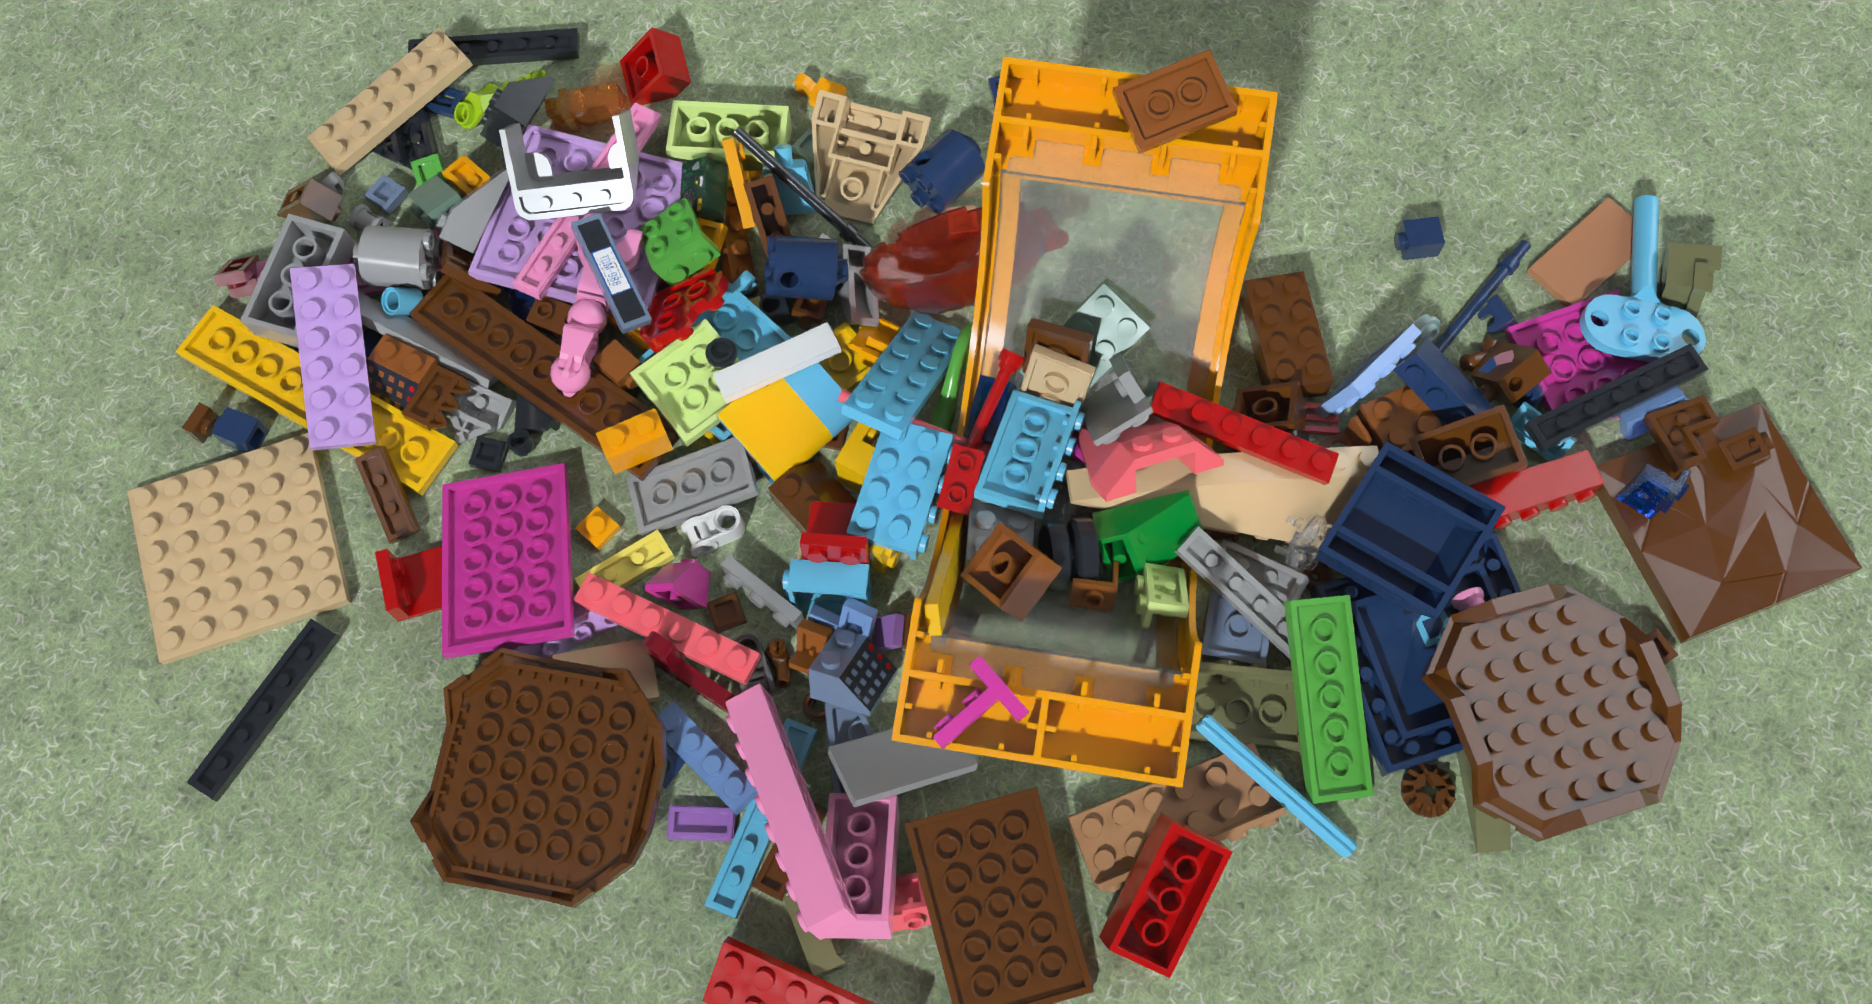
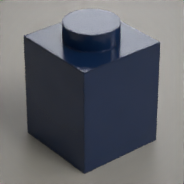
(1419, 238)
(239, 430)

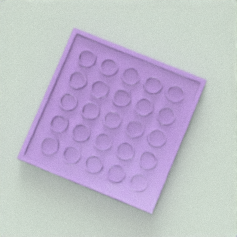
(512, 239)

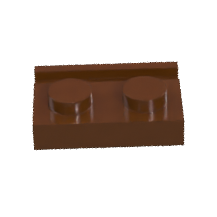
(456, 264)

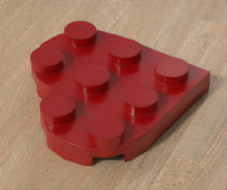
(679, 305)

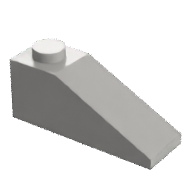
(471, 214)

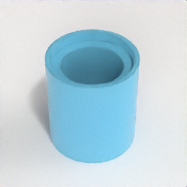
(400, 300)

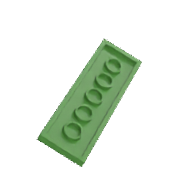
(1328, 699)

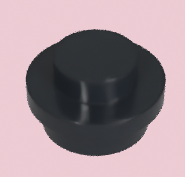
(721, 353)

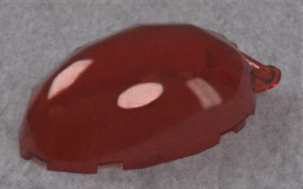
(929, 264)

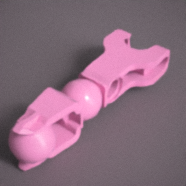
(587, 320)

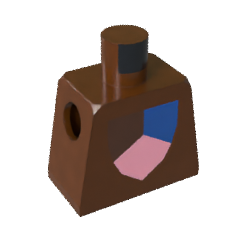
(1509, 372)

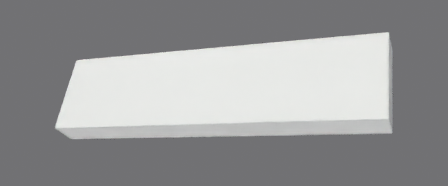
(777, 362)

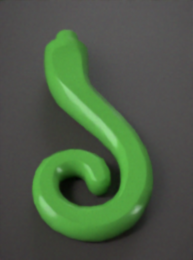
(948, 398)

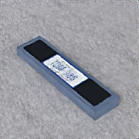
(611, 273)

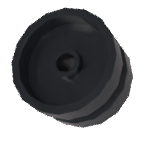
(1072, 548)

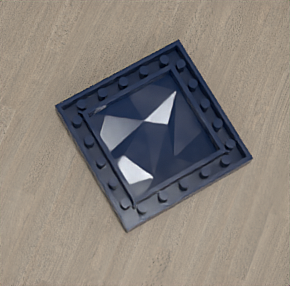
(1401, 712)

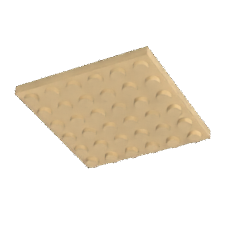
(237, 548)

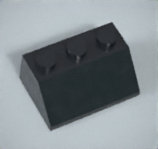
(514, 104)

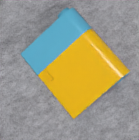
(787, 420)

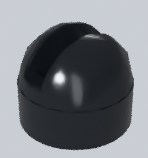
(518, 436)

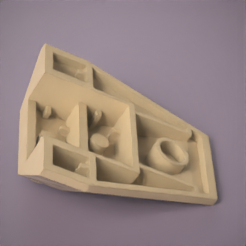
(861, 154)

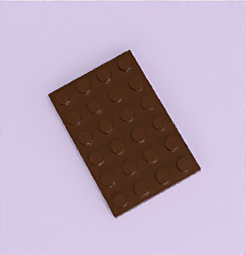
(999, 903)

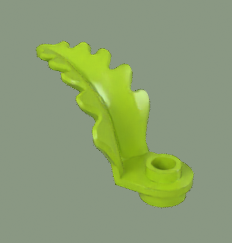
(474, 105)

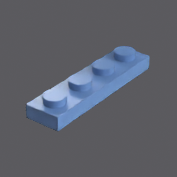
(706, 759)

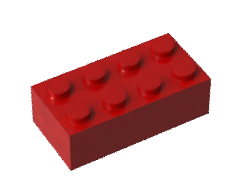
(1165, 895)

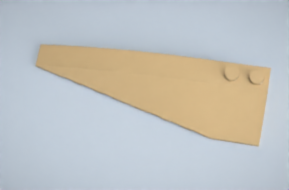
(1243, 493)

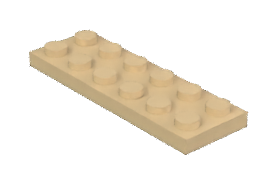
(389, 101)

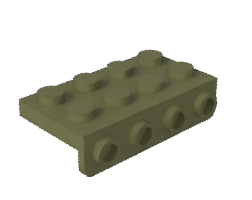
(1249, 703)

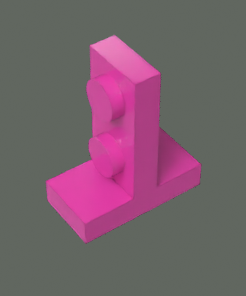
(978, 703)

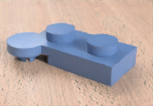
(1632, 421)

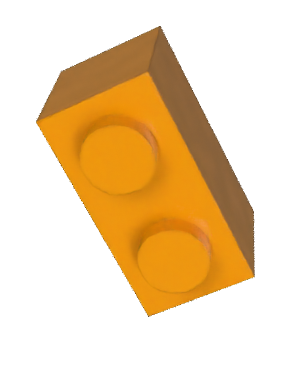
(634, 441)

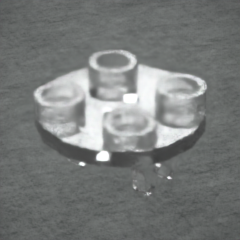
(1305, 542)

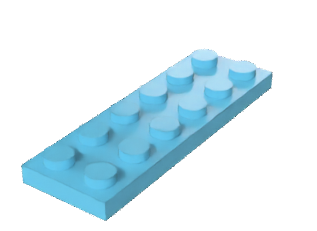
(903, 376)

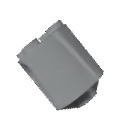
(398, 257)

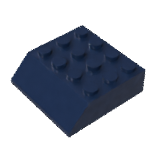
(1409, 532)

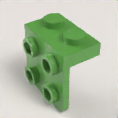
(676, 243)

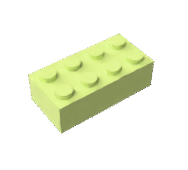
(699, 127)

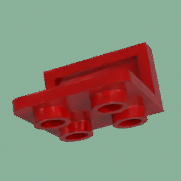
(827, 535)

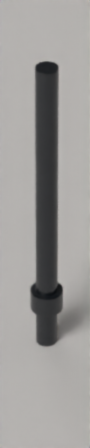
(847, 230)

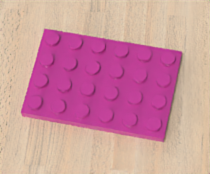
(506, 561)

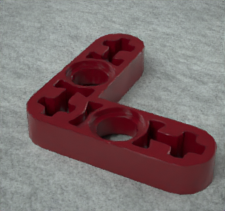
(669, 660)

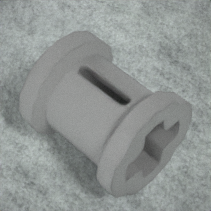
(362, 216)

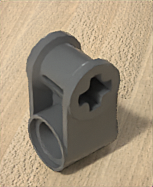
(762, 672)

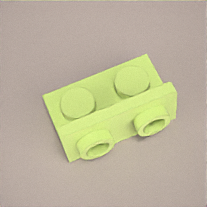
(1161, 592)

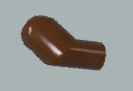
(1470, 361)
(779, 659)

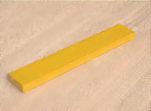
(945, 576)

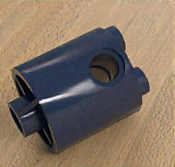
(943, 170)
(803, 267)

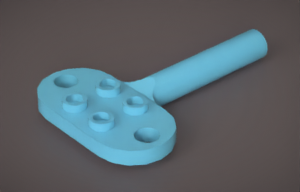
(1641, 324)

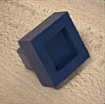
(1502, 315)

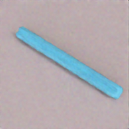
(1276, 786)

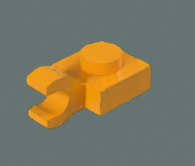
(809, 88)

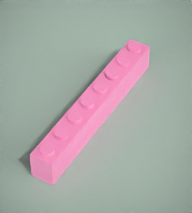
(790, 814)

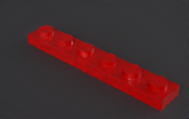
(1243, 433)

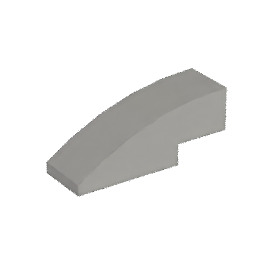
(856, 299)

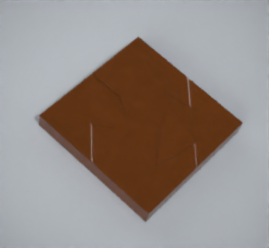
(1732, 537)

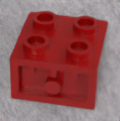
(411, 583)

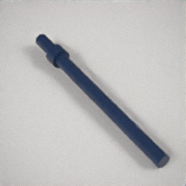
(1506, 267)

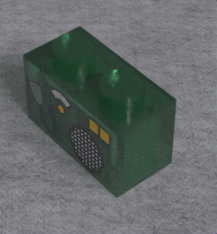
(705, 187)

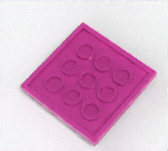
(1572, 360)

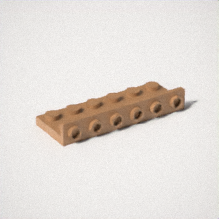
(1213, 800)

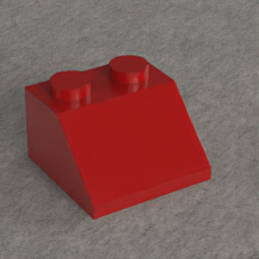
(655, 68)

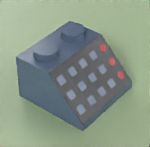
(851, 673)

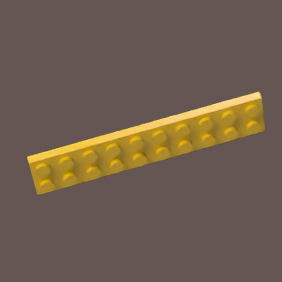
(274, 378)

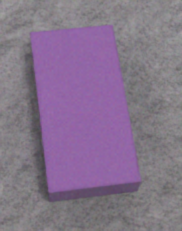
(701, 823)

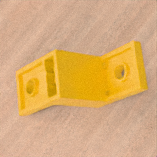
(851, 471)

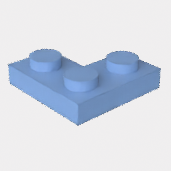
(854, 617)

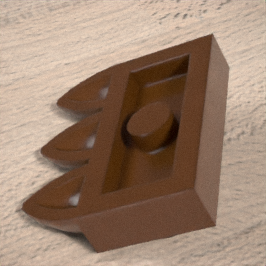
(435, 397)

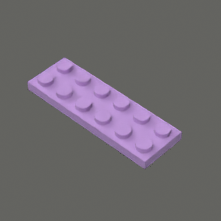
(332, 357)

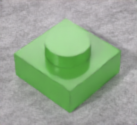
(427, 168)

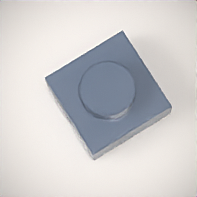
(386, 194)

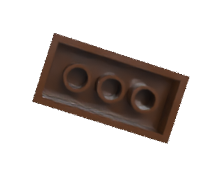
(1286, 333)

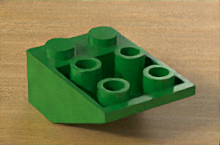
(1144, 532)

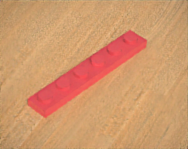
(687, 636)

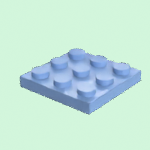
(1369, 372)

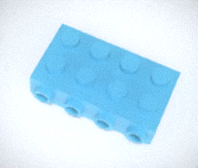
(1029, 454)
(902, 490)

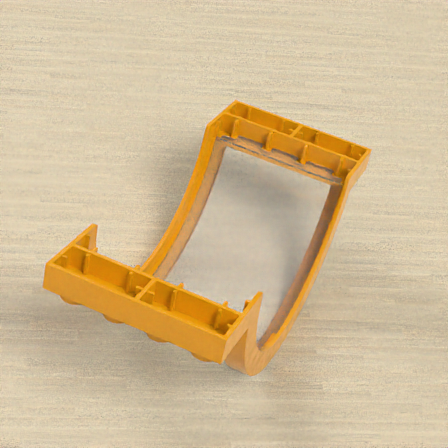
(1173, 237)

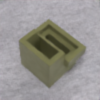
(1688, 274)

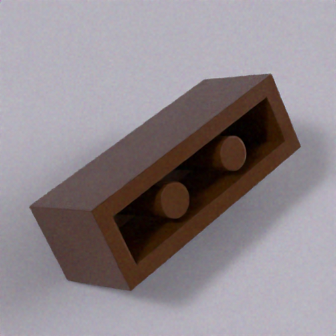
(766, 207)

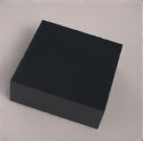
(488, 454)

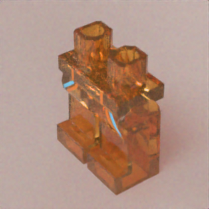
(586, 105)

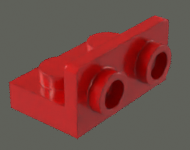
(961, 479)

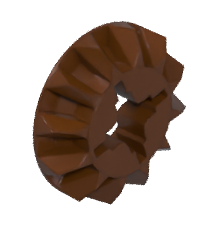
(1420, 802)

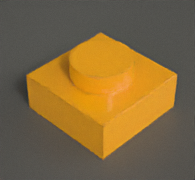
(598, 528)

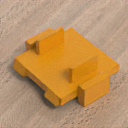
(873, 341)

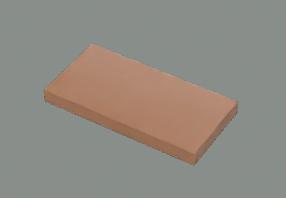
(1586, 255)

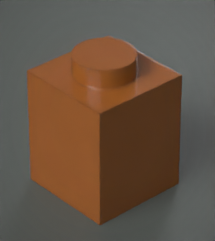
(616, 364)

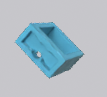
(826, 584)

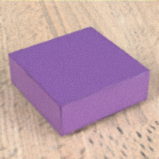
(889, 632)

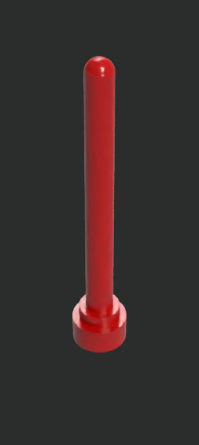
(1008, 365)

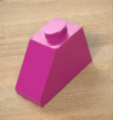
(681, 584)

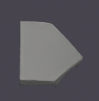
(480, 412)

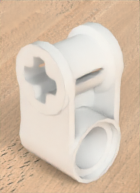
(711, 530)

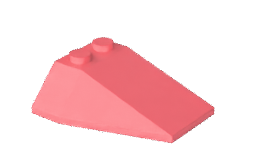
(1114, 465)

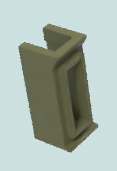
(820, 954)

